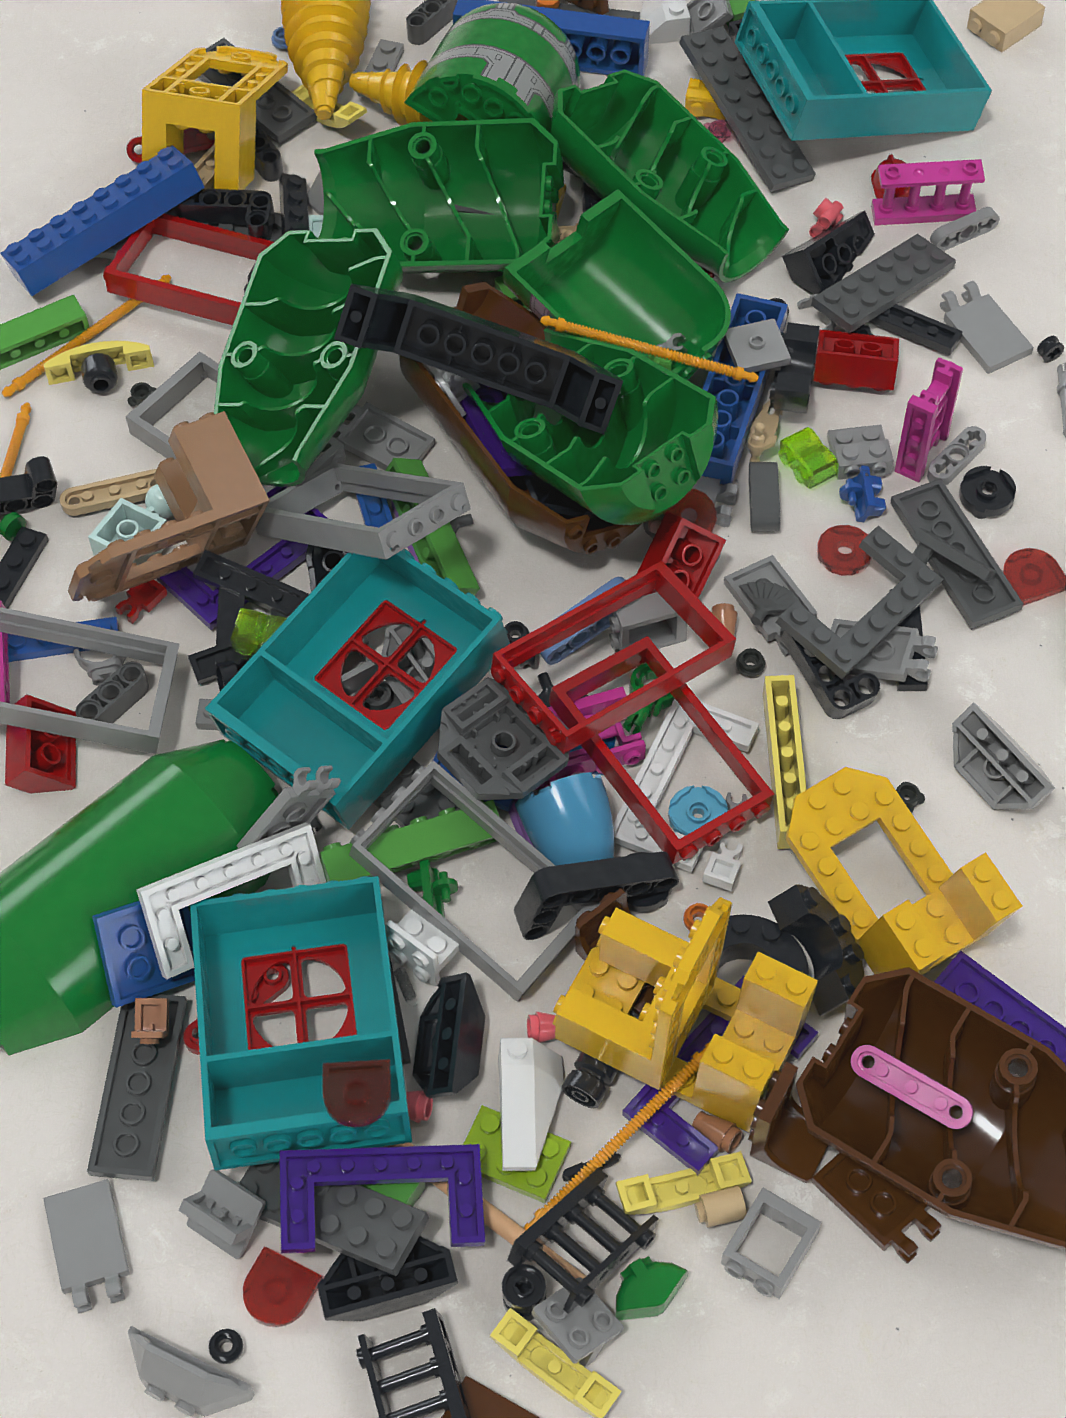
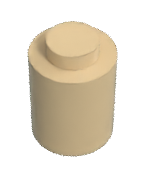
(721, 1207)

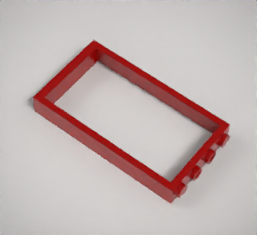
(174, 296)
(674, 592)
(616, 665)

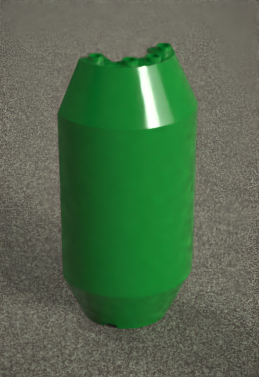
(143, 829)

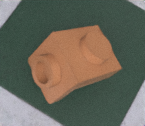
(151, 1020)

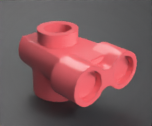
(828, 215)

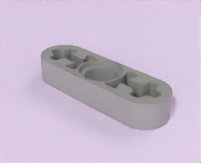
(964, 228)
(958, 445)

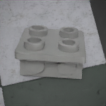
(223, 1213)
(580, 1331)

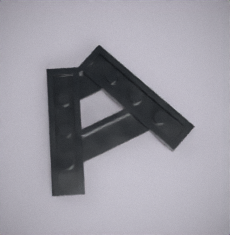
(235, 586)

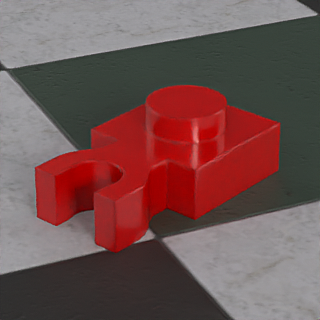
(141, 597)

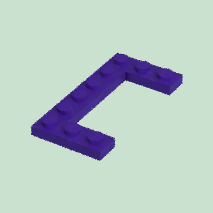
(204, 601)
(670, 1129)
(380, 1165)

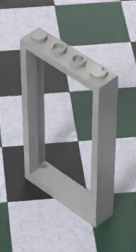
(173, 390)
(437, 500)
(98, 640)
(498, 830)

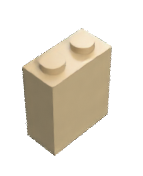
(1005, 21)

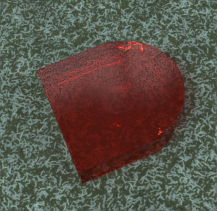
(1034, 574)
(357, 1091)
(278, 1289)

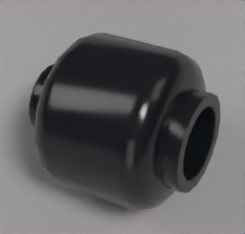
(99, 372)

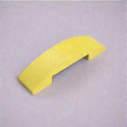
(342, 114)
(62, 367)
(682, 1187)
(553, 1367)

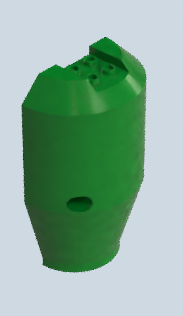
(671, 167)
(420, 170)
(281, 367)
(649, 451)

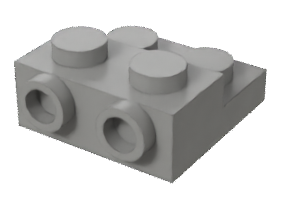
(860, 447)

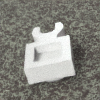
(723, 866)

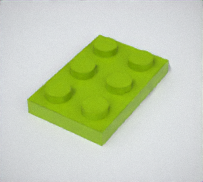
(534, 1184)

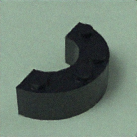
(793, 382)
(754, 933)
(827, 941)

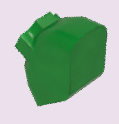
(647, 1288)

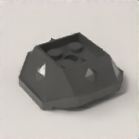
(470, 737)

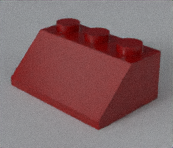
(856, 360)
(685, 550)
(40, 759)

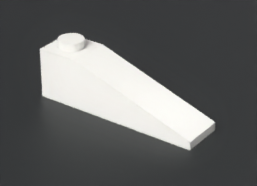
(667, 20)
(528, 1099)

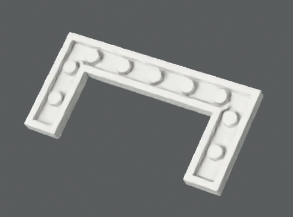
(659, 768)
(164, 898)

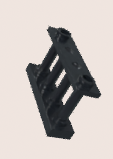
(571, 1209)
(441, 1365)

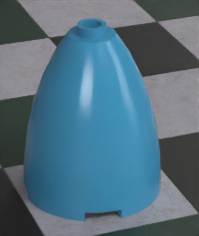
(569, 820)

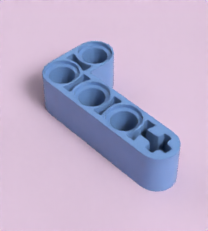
(569, 645)

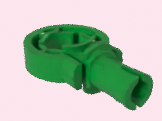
(640, 716)

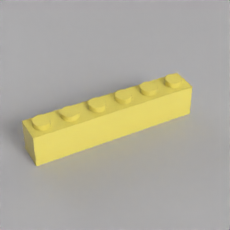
(783, 749)

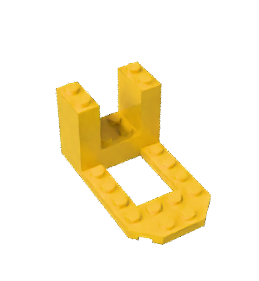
(179, 102)
(917, 935)
(682, 982)
(759, 1037)

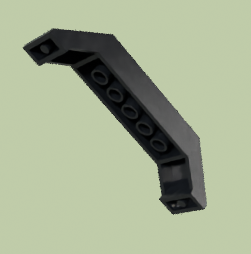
(480, 352)

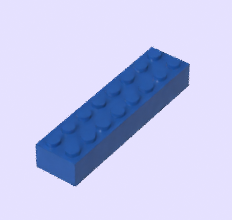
(600, 41)
(102, 220)
(738, 399)

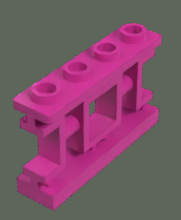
(928, 419)
(630, 748)

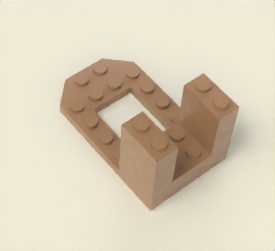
(213, 506)

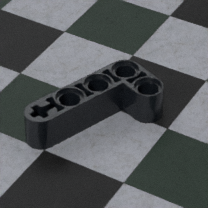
(231, 207)
(29, 490)
(836, 688)

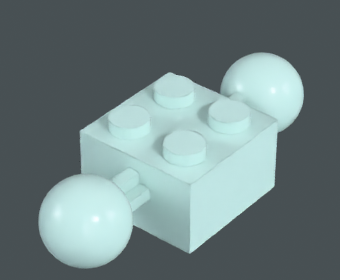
(129, 519)

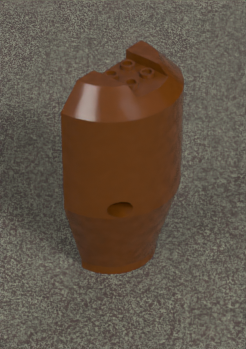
(997, 1170)

